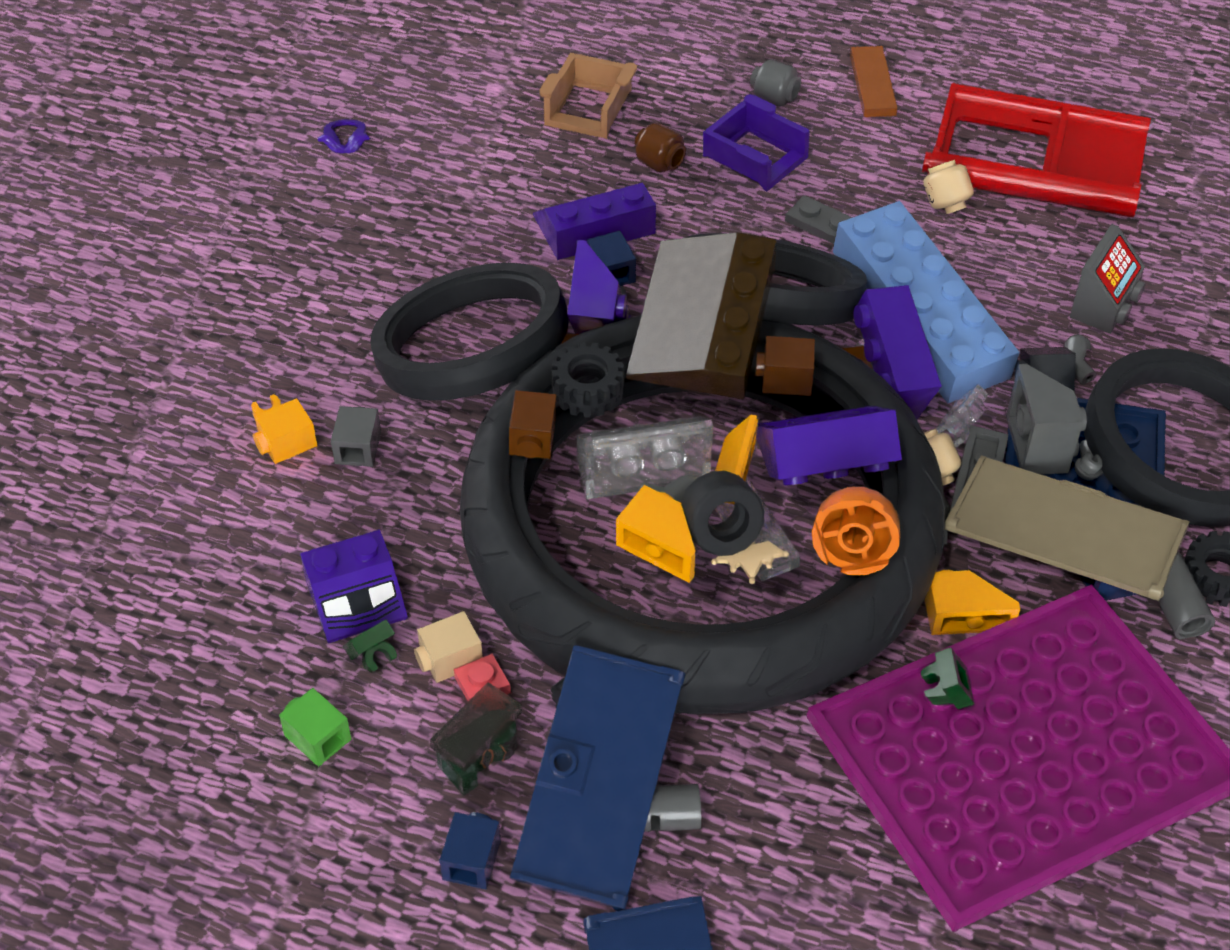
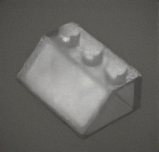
(651, 453)

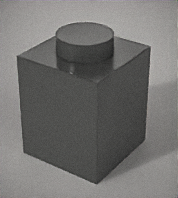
(356, 436)

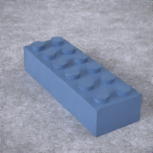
(958, 329)

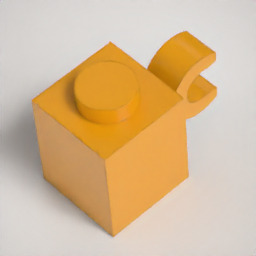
(283, 429)

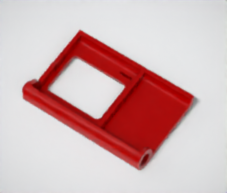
(1089, 156)

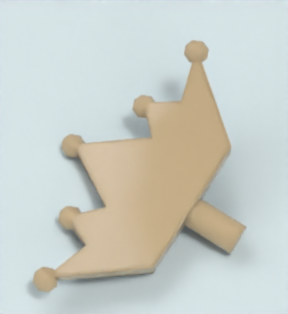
(752, 558)

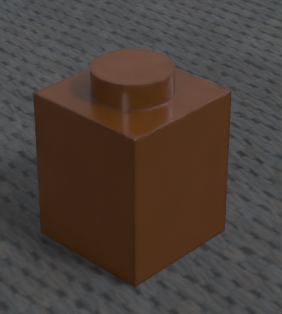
(786, 365)
(532, 424)

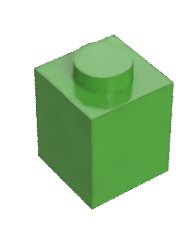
(315, 726)

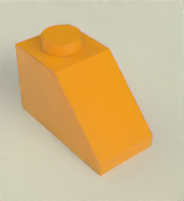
(657, 532)
(966, 604)

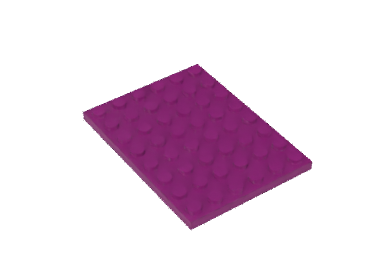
(1051, 768)

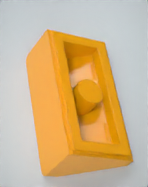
(739, 449)

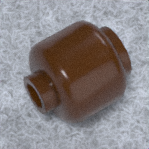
(660, 147)

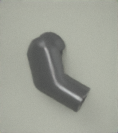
(1079, 345)

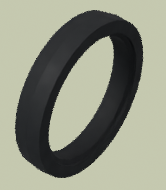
(830, 303)
(481, 371)
(1122, 465)

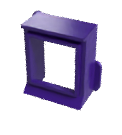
(760, 119)

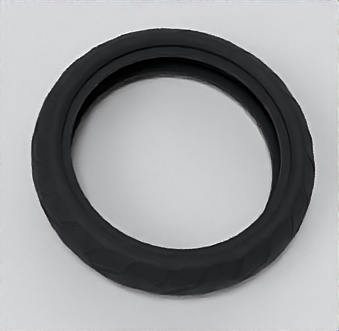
(729, 664)

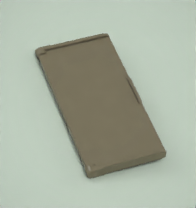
(1068, 527)

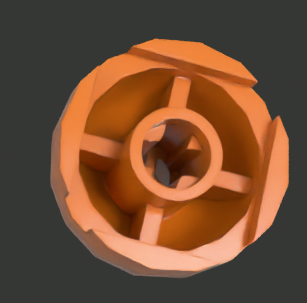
(856, 530)

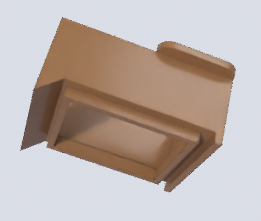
(590, 74)

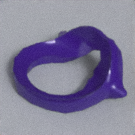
(354, 141)

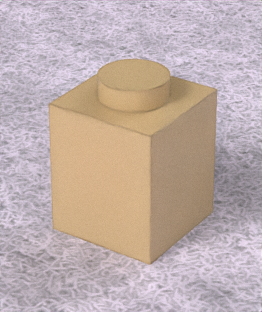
(447, 646)

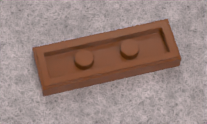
(873, 81)

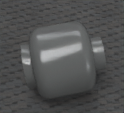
(776, 82)

